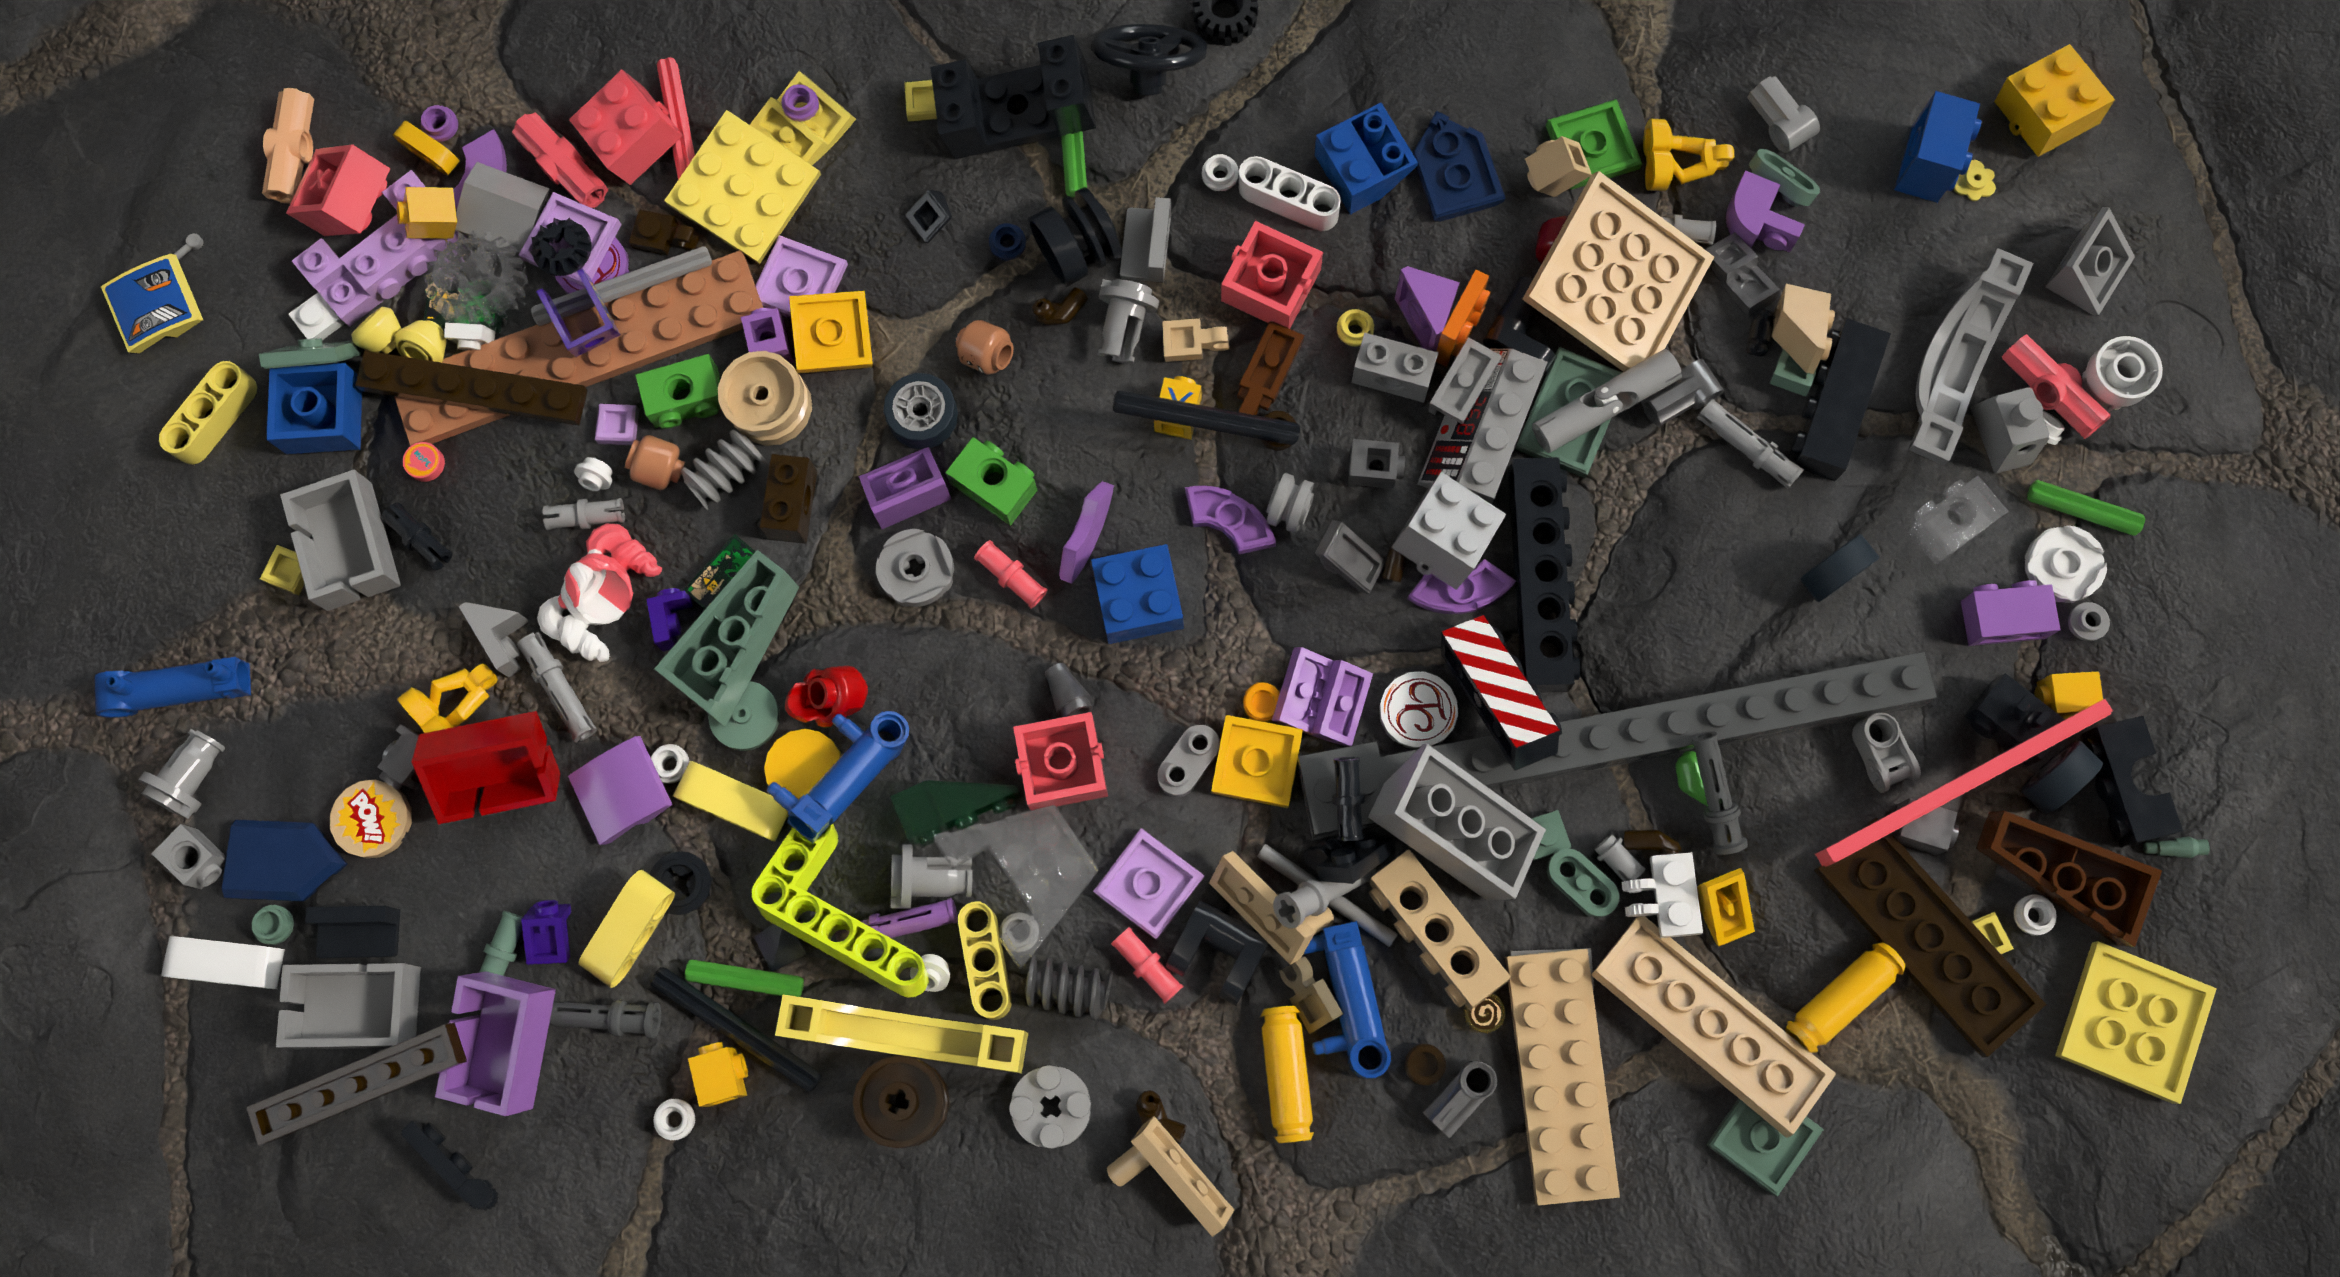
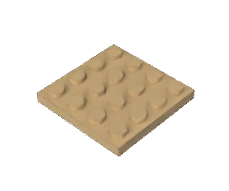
(1618, 275)

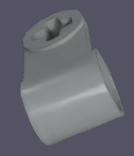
(1886, 754)

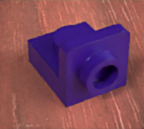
(664, 623)
(546, 933)

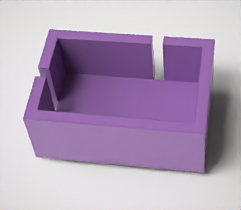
(500, 1045)

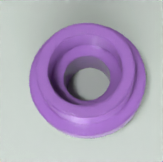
(797, 94)
(433, 116)

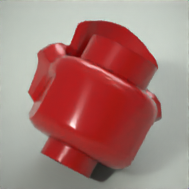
(826, 695)

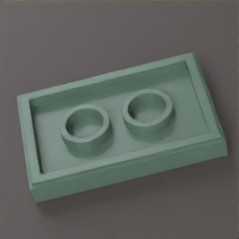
(1566, 381)

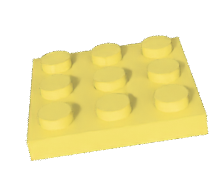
(742, 187)
(2136, 1022)

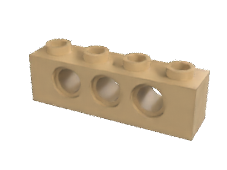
(1408, 874)

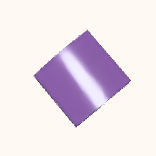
(1322, 696)
(620, 790)

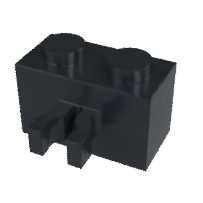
(2011, 715)

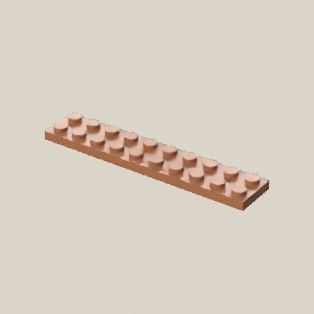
(651, 327)

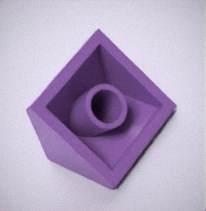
(1426, 304)
(904, 488)

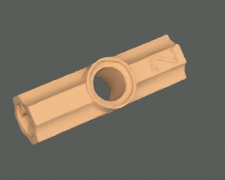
(288, 145)

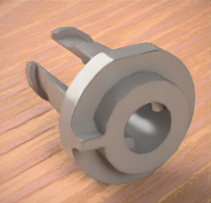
(1124, 317)
(182, 775)
(926, 878)

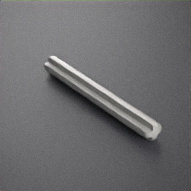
(627, 284)

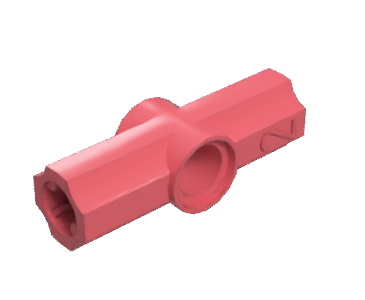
(559, 160)
(2056, 386)

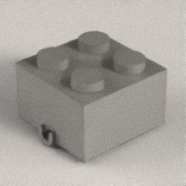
(1449, 531)

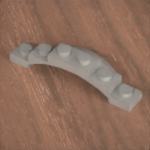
(1960, 352)

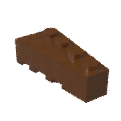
(2082, 878)

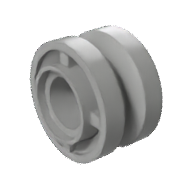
(1290, 503)

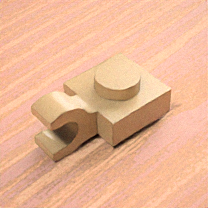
(1186, 339)

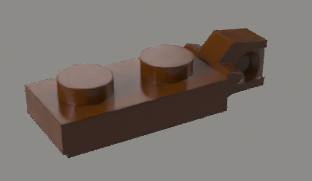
(1268, 368)

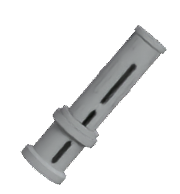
(1311, 899)

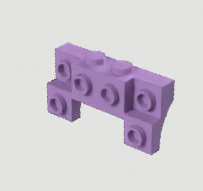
(373, 267)

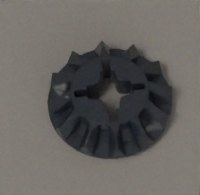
(566, 260)
(699, 884)

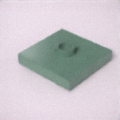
(309, 352)

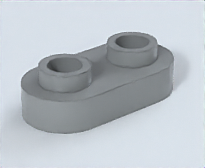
(1189, 760)

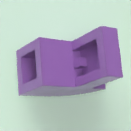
(1751, 215)

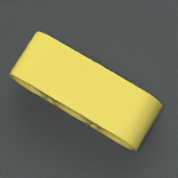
(190, 418)
(731, 801)
(626, 928)
(972, 945)

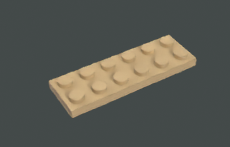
(1714, 1025)
(1562, 1077)

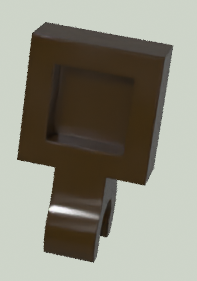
(659, 232)

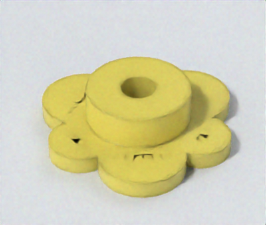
(1973, 188)

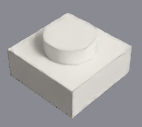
(316, 318)
(468, 335)

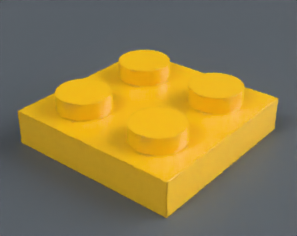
(830, 331)
(1256, 761)

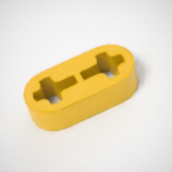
(426, 148)

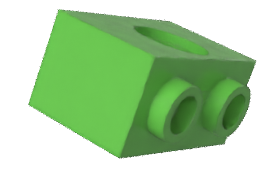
(661, 385)
(1003, 499)

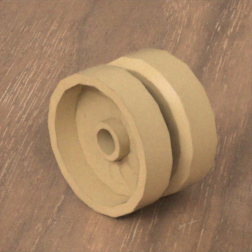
(764, 398)

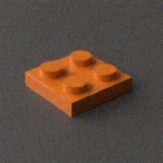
(1464, 317)

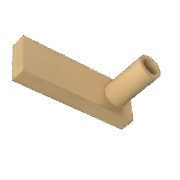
(1254, 902)
(1159, 1149)

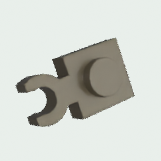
(1312, 998)

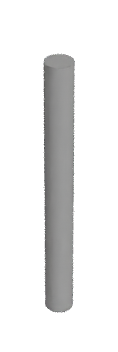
(1340, 904)

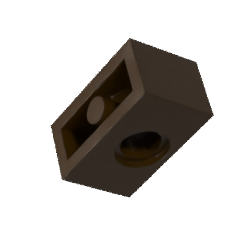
(788, 498)

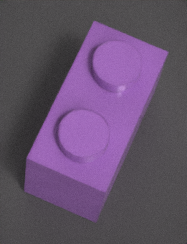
(2010, 613)

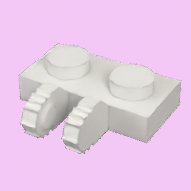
(1674, 895)

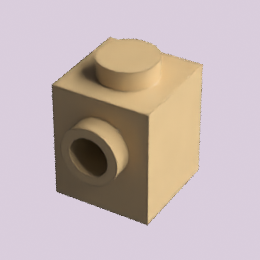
(1557, 166)

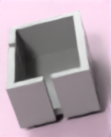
(349, 540)
(348, 1005)

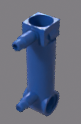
(128, 692)
(848, 775)
(1354, 996)

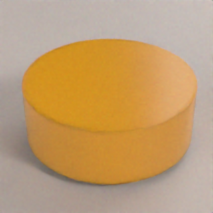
(1261, 702)

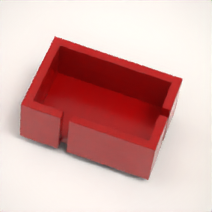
(498, 754)

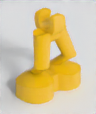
(1660, 161)
(425, 709)

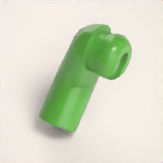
(1689, 776)

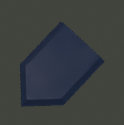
(1456, 170)
(277, 861)

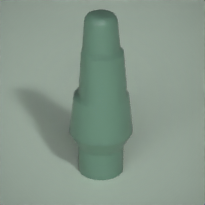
(2179, 847)

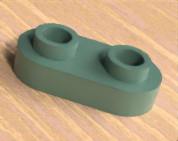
(1794, 185)
(1584, 880)

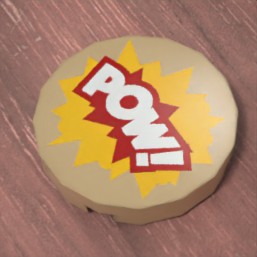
(370, 819)

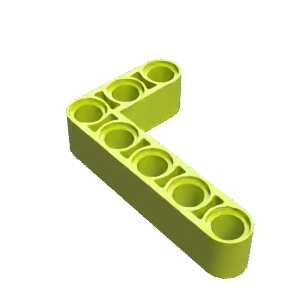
(829, 919)

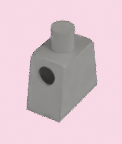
(2011, 428)

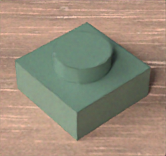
(1791, 376)
(1555, 836)

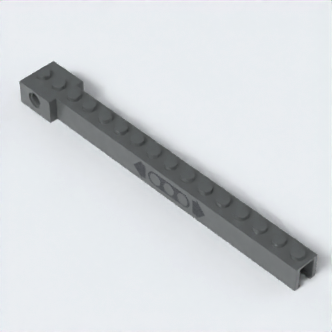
(1644, 731)

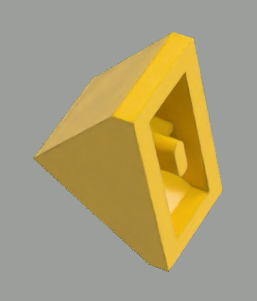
(1726, 907)

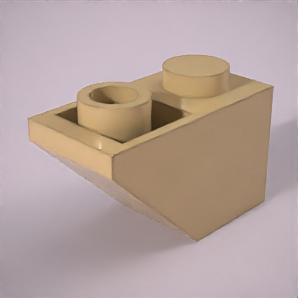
(1803, 324)

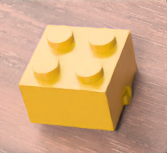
(2053, 100)

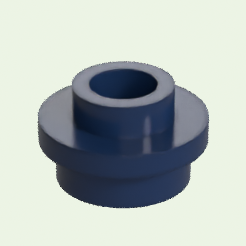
(1005, 232)

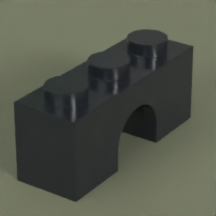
(2132, 813)

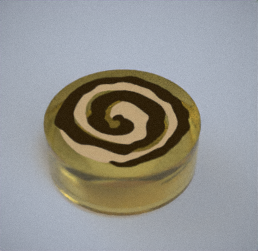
(1486, 1016)

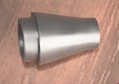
(1067, 693)

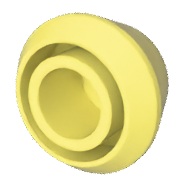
(377, 331)
(421, 341)

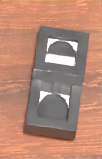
(1741, 277)

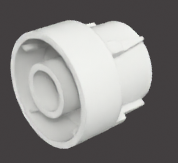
(2122, 372)

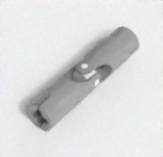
(1611, 398)

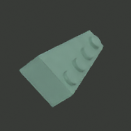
(730, 638)

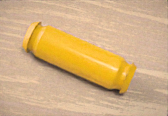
(1846, 997)
(1287, 1074)

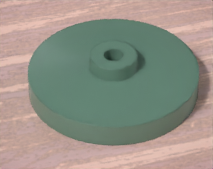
(751, 722)

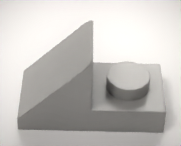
(492, 630)

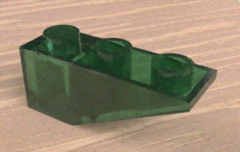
(941, 805)

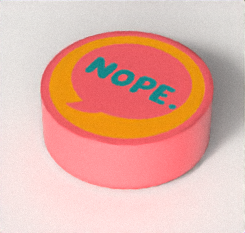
(423, 461)

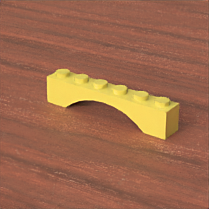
(902, 1034)

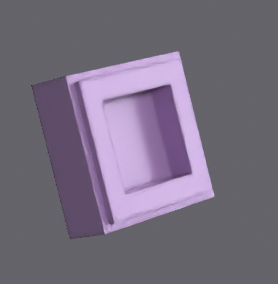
(616, 424)

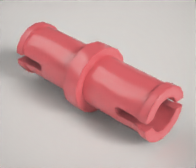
(1010, 574)
(1147, 965)

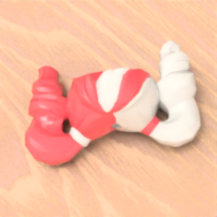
(596, 590)

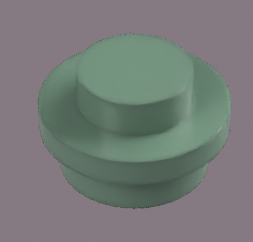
(272, 924)

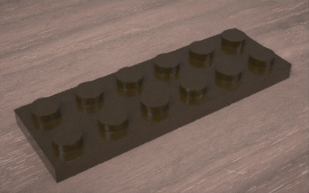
(1936, 942)

